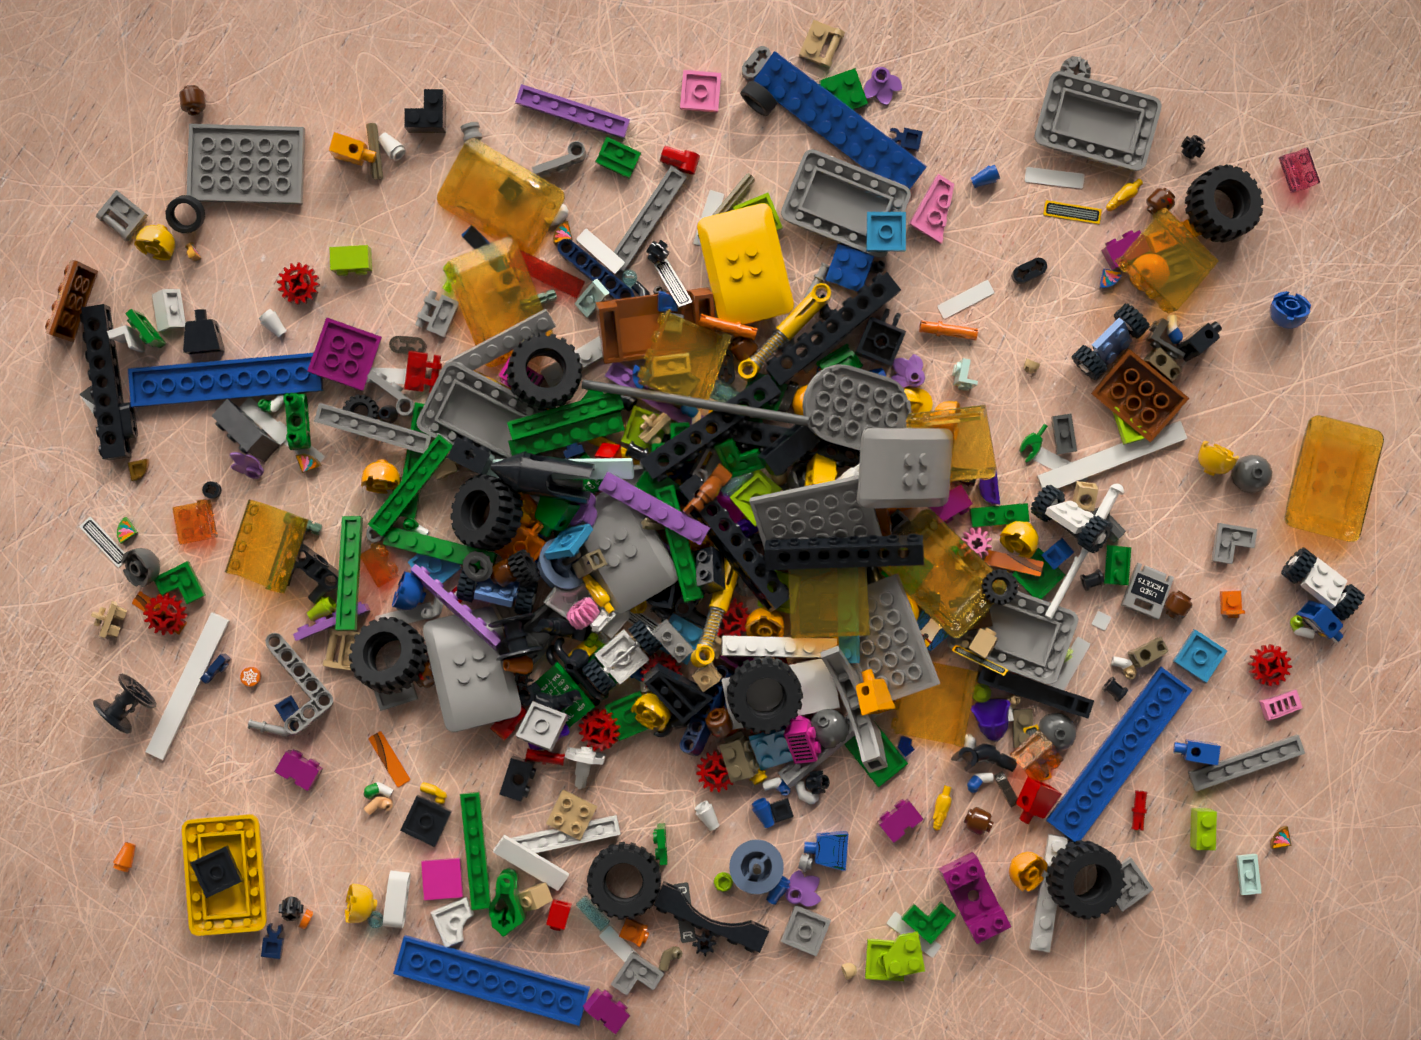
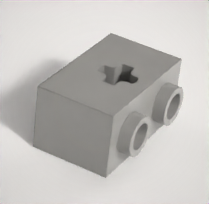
(672, 640)

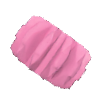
(981, 538)
(583, 613)

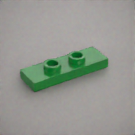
(999, 515)

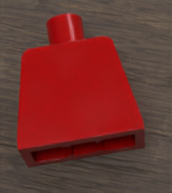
(1036, 799)

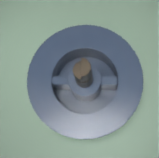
(558, 571)
(756, 866)

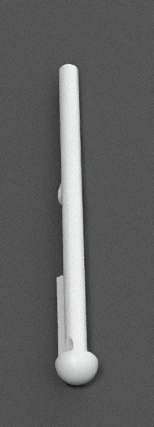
(1103, 512)

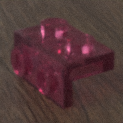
(1299, 170)

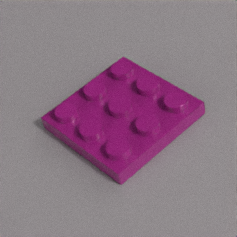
(344, 354)

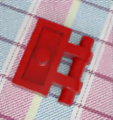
(416, 371)

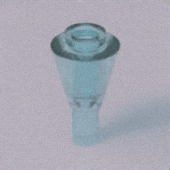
(735, 484)

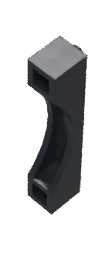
(1036, 691)
(746, 933)

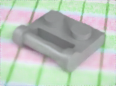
(126, 211)

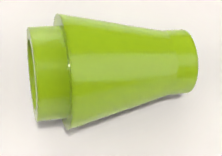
(323, 608)

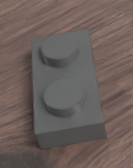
(1064, 434)

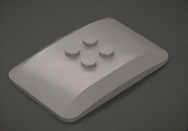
(1097, 121)
(835, 199)
(472, 407)
(904, 467)
(634, 556)
(1027, 638)
(466, 675)

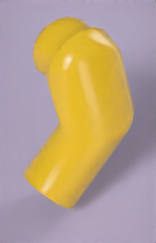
(434, 790)

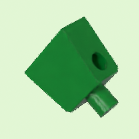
(555, 514)

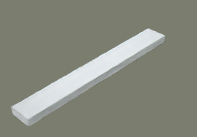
(1111, 457)
(187, 686)

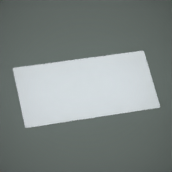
(817, 688)

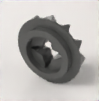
(471, 569)

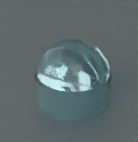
(629, 281)
(374, 923)

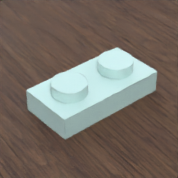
(594, 293)
(1248, 874)

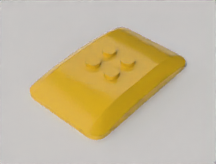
(745, 265)
(237, 907)

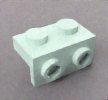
(960, 372)

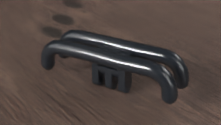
(577, 676)

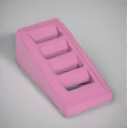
(1266, 709)

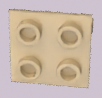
(571, 814)

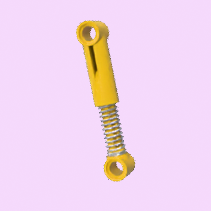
(786, 330)
(718, 606)

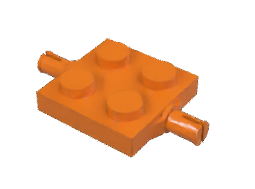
(525, 539)

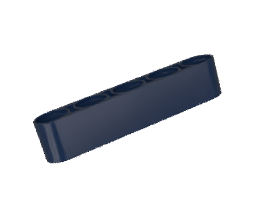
(590, 265)
(691, 733)

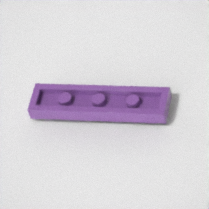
(323, 624)

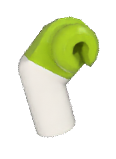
(1299, 629)

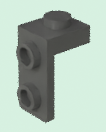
(1154, 338)

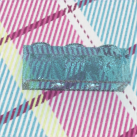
(592, 913)

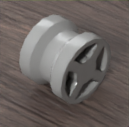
(471, 130)

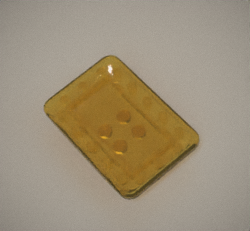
(500, 196)
(493, 290)
(1333, 478)
(950, 578)

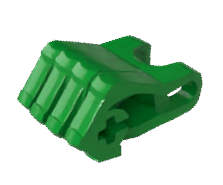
(509, 893)

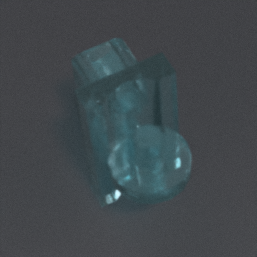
(722, 392)

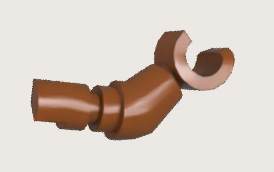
(709, 489)

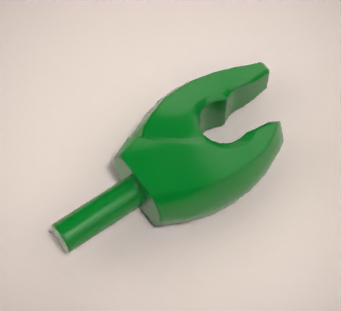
(1035, 441)

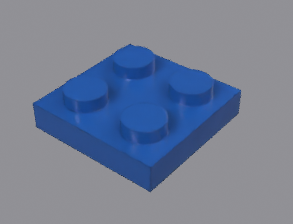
(849, 267)

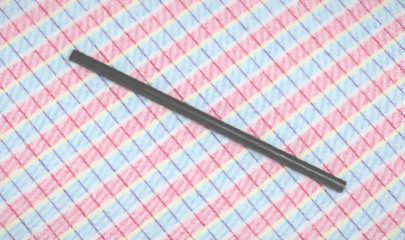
(696, 402)

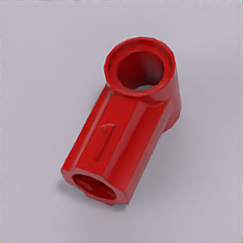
(684, 160)
(506, 727)

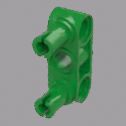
(297, 407)

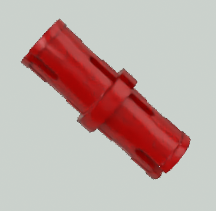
(545, 757)
(1139, 810)

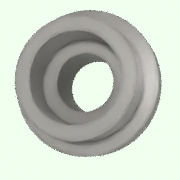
(805, 862)

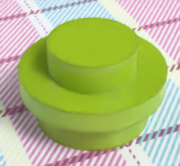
(981, 693)
(723, 881)

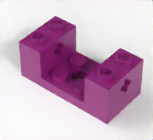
(983, 915)

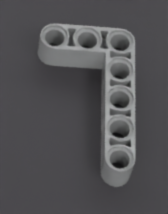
(302, 681)

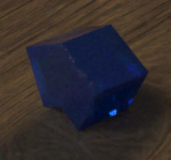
(904, 745)

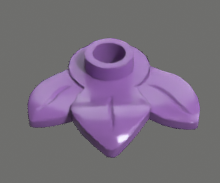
(883, 88)
(906, 369)
(246, 465)
(586, 513)
(805, 887)

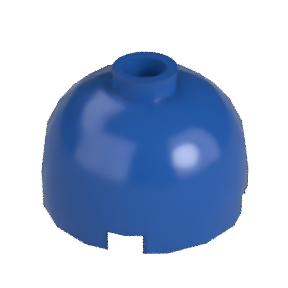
(1289, 310)
(408, 593)

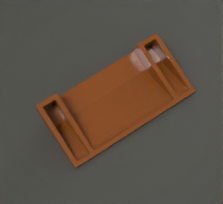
(629, 323)

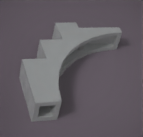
(864, 727)

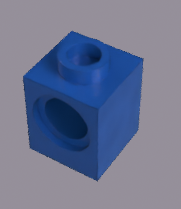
(1058, 553)

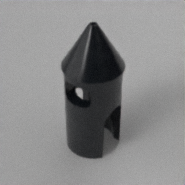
(533, 476)

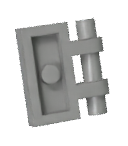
(442, 316)

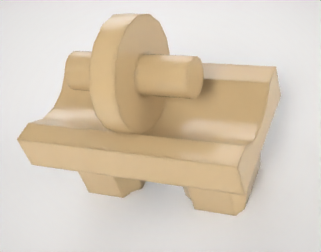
(653, 425)
(108, 628)

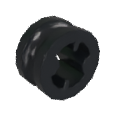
(214, 484)

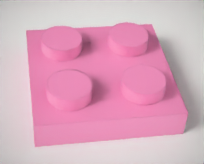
(700, 91)

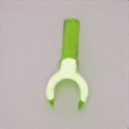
(593, 640)

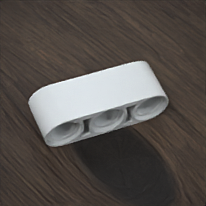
(396, 899)

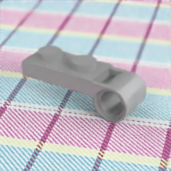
(562, 163)
(394, 389)

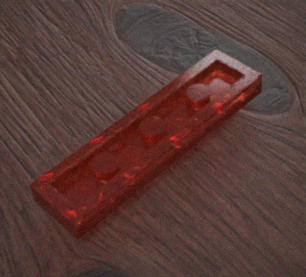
(553, 276)

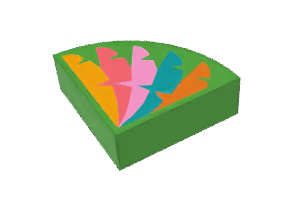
(125, 530)

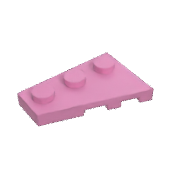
(933, 209)

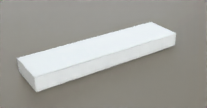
(530, 862)

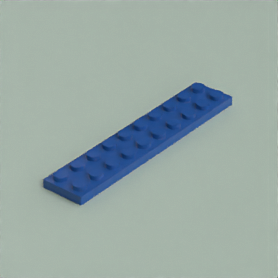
(838, 122)
(222, 380)
(1119, 754)
(491, 980)

